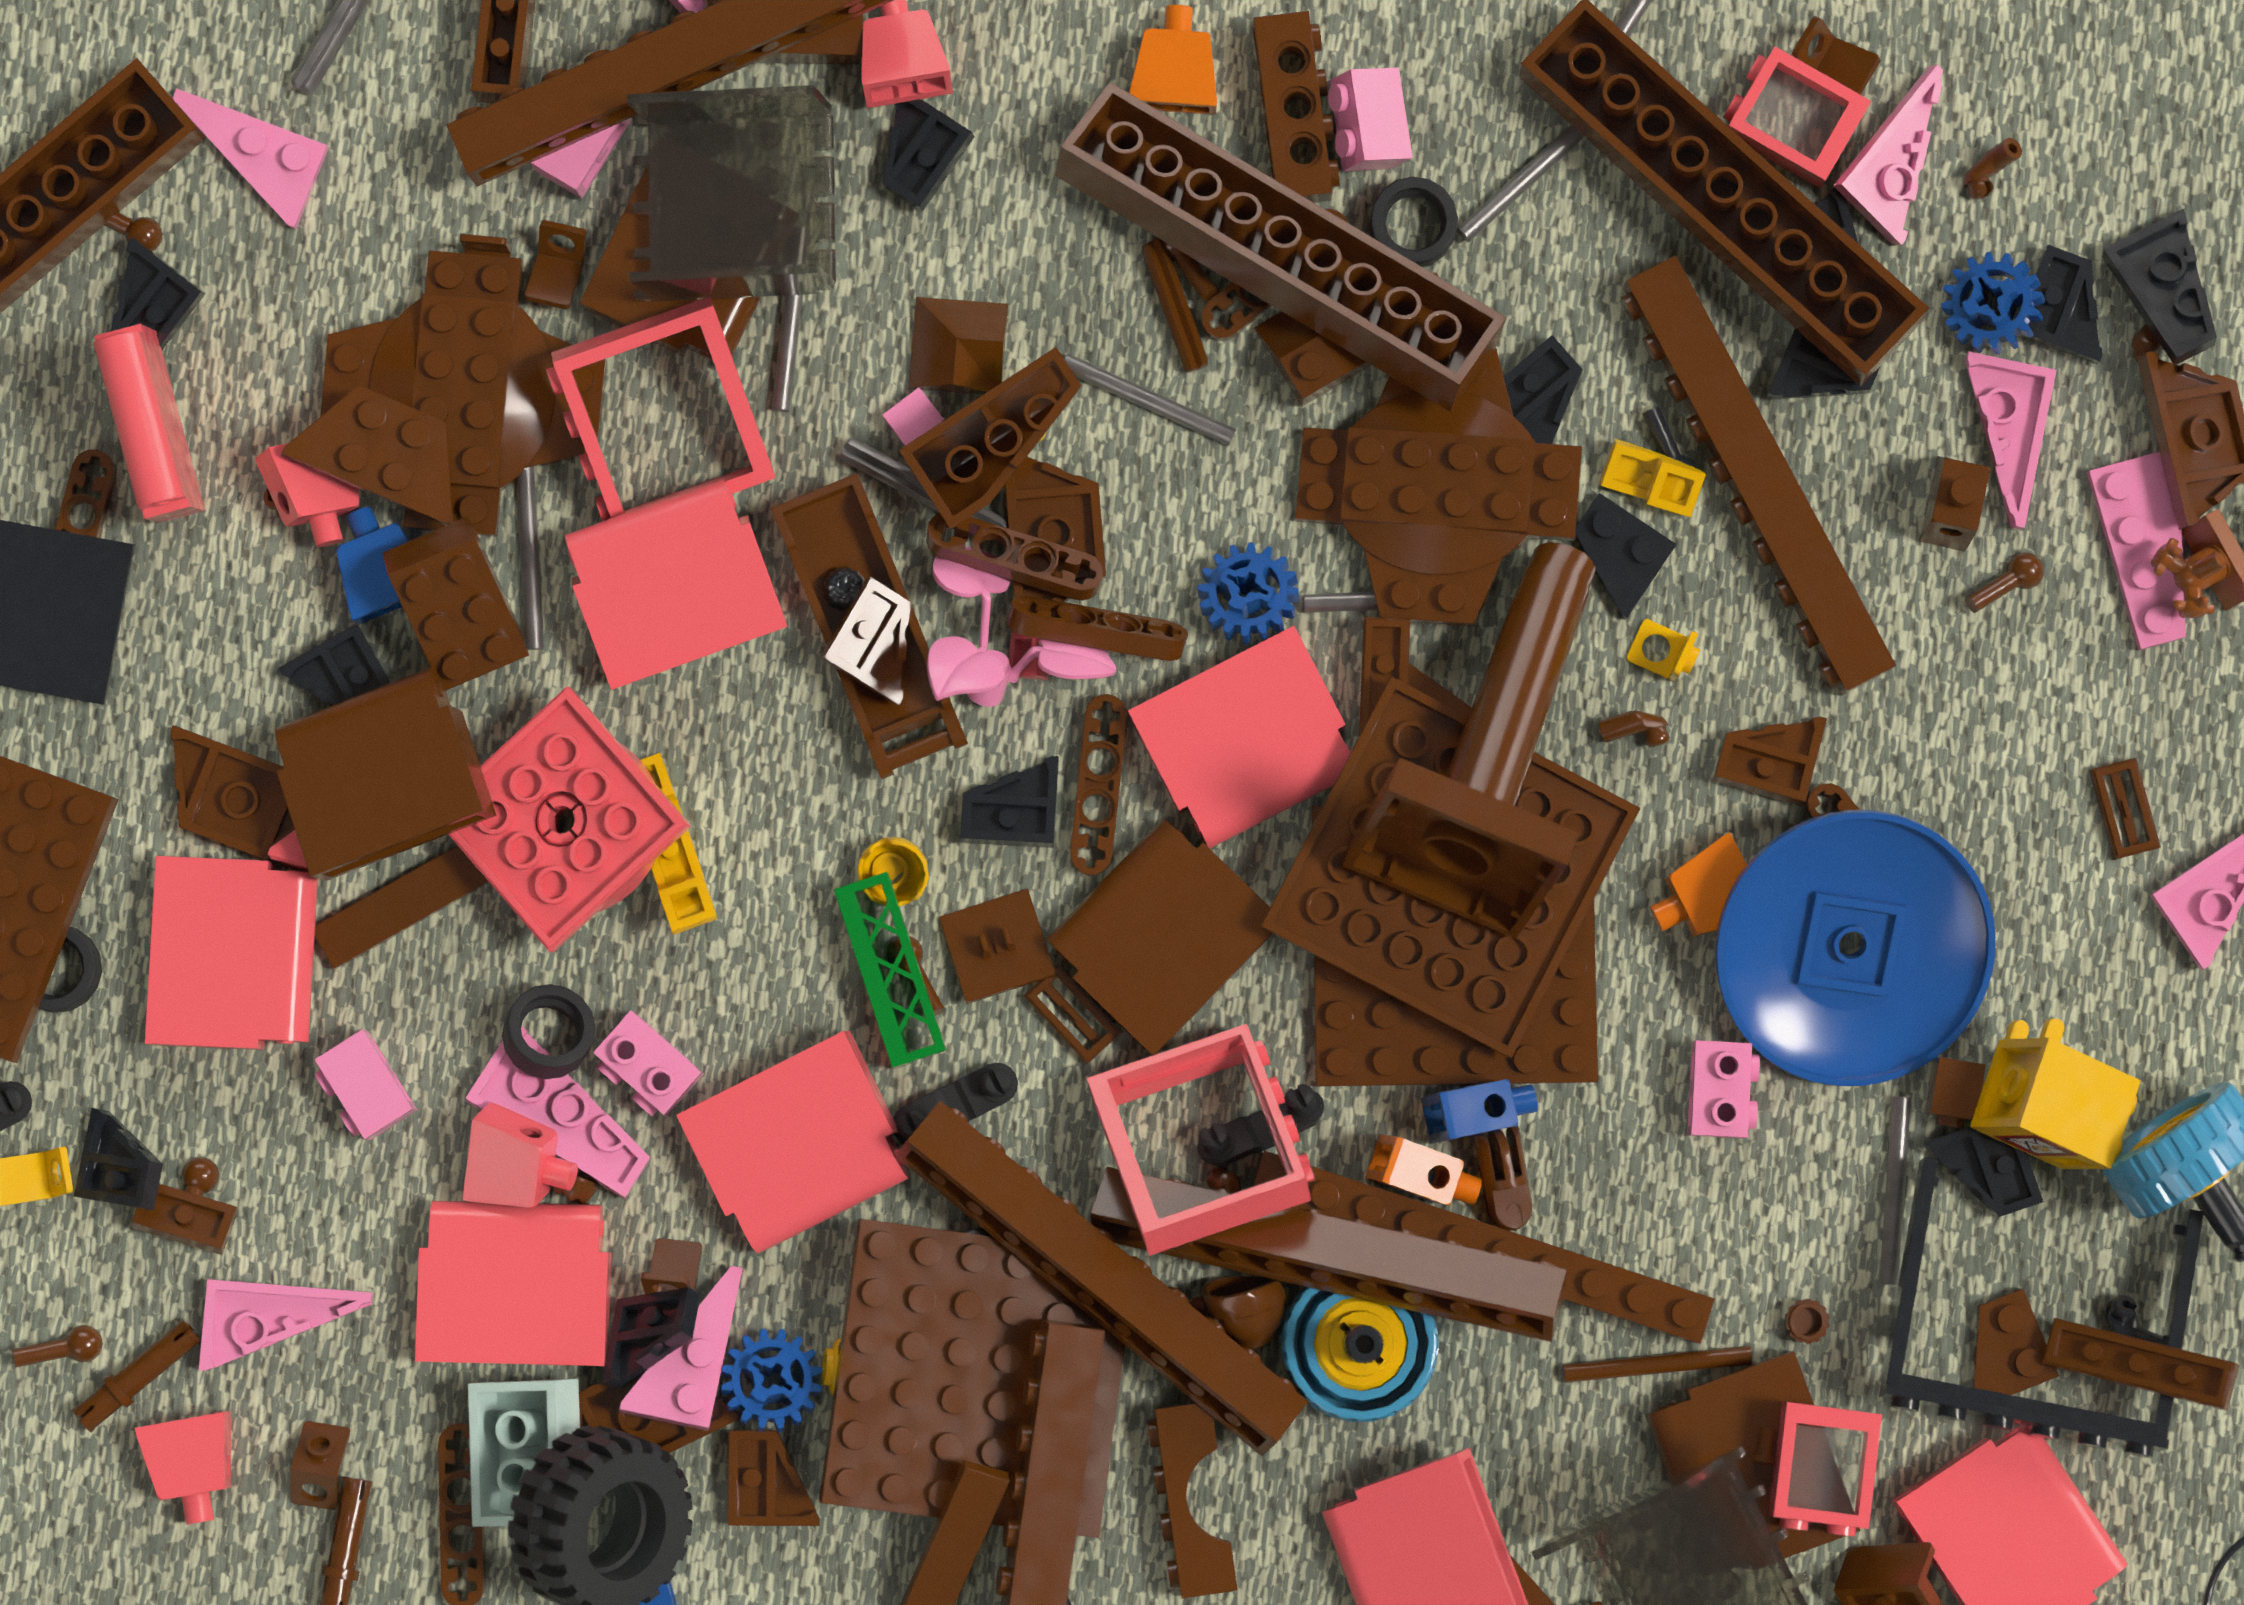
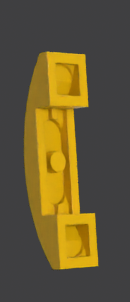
(678, 868)

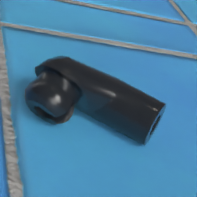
(2124, 1321)

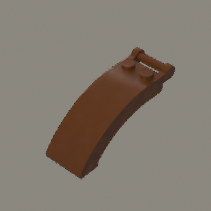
(840, 530)

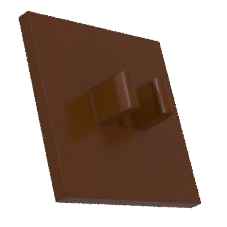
(997, 946)

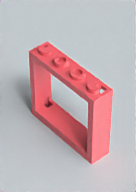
(635, 335)
(1178, 1067)

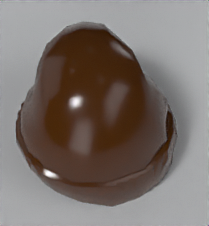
(1245, 1306)

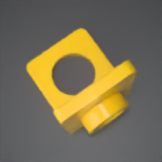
(1681, 653)
(34, 1177)

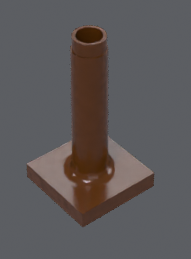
(1460, 833)

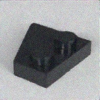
(116, 1165)

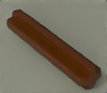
(1175, 306)

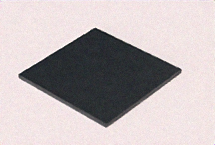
(60, 610)

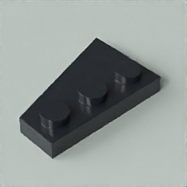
(2164, 286)

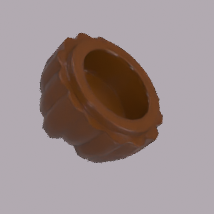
(581, 1191)
(1807, 1321)

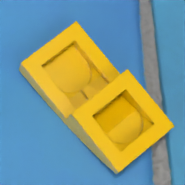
(1652, 477)

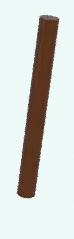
(1657, 1364)

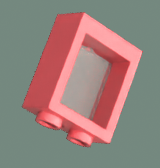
(1792, 113)
(1824, 1471)

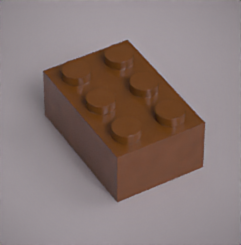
(455, 603)

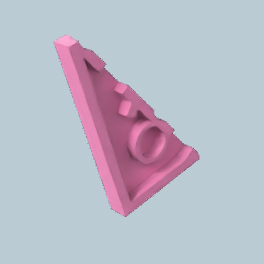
(270, 158)
(1887, 168)
(2013, 412)
(2205, 901)
(256, 1315)
(686, 1381)

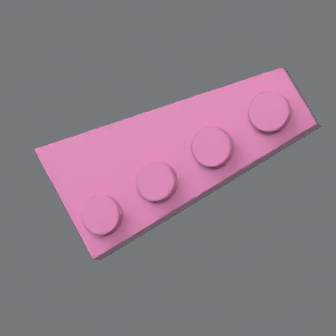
(2136, 522)

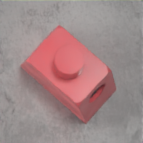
(902, 57)
(307, 495)
(513, 1160)
(189, 1460)

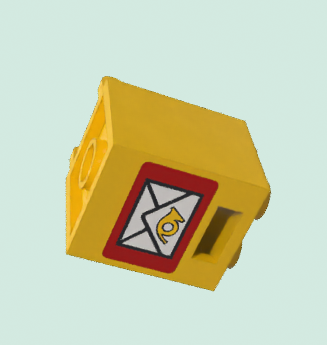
(2055, 1100)

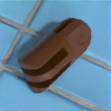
(1504, 1178)

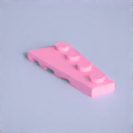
(582, 1127)

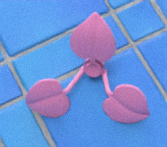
(983, 675)

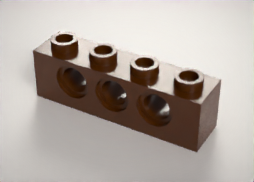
(1273, 39)

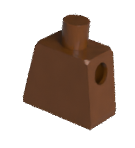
(1954, 503)

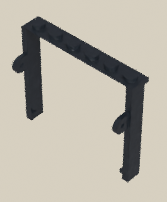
(2002, 1409)

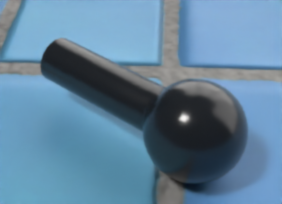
(1663, 436)

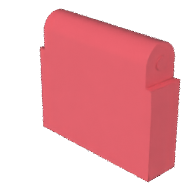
(148, 423)
(672, 583)
(1245, 737)
(230, 954)
(796, 1142)
(514, 1285)
(2011, 1526)
(1424, 1539)

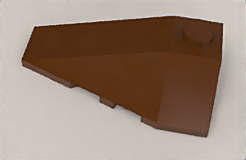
(1306, 358)
(984, 443)

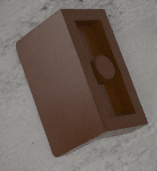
(1887, 1575)

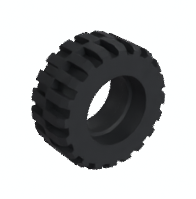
(558, 1505)

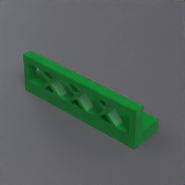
(873, 975)

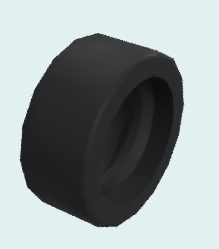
(1419, 188)
(89, 977)
(554, 998)

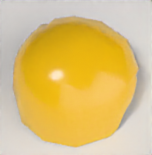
(895, 856)

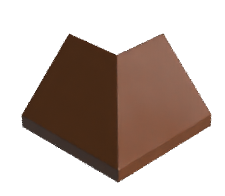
(957, 345)

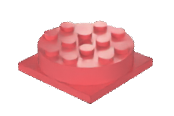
(620, 824)

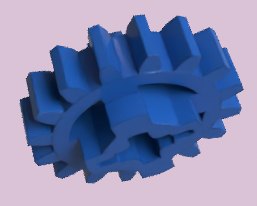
(2009, 296)
(1257, 610)
(789, 1392)

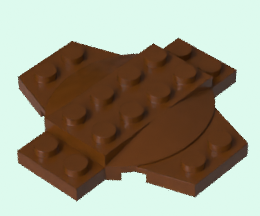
(479, 368)
(1439, 494)

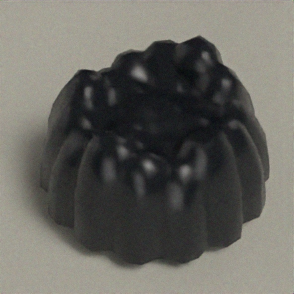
(842, 587)

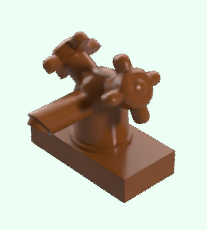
(2214, 563)

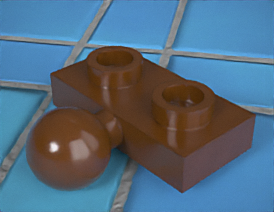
(187, 1214)

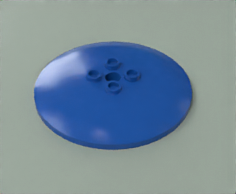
(1895, 998)

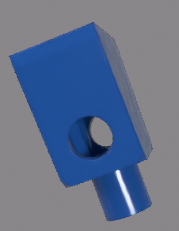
(363, 566)
(1462, 1110)

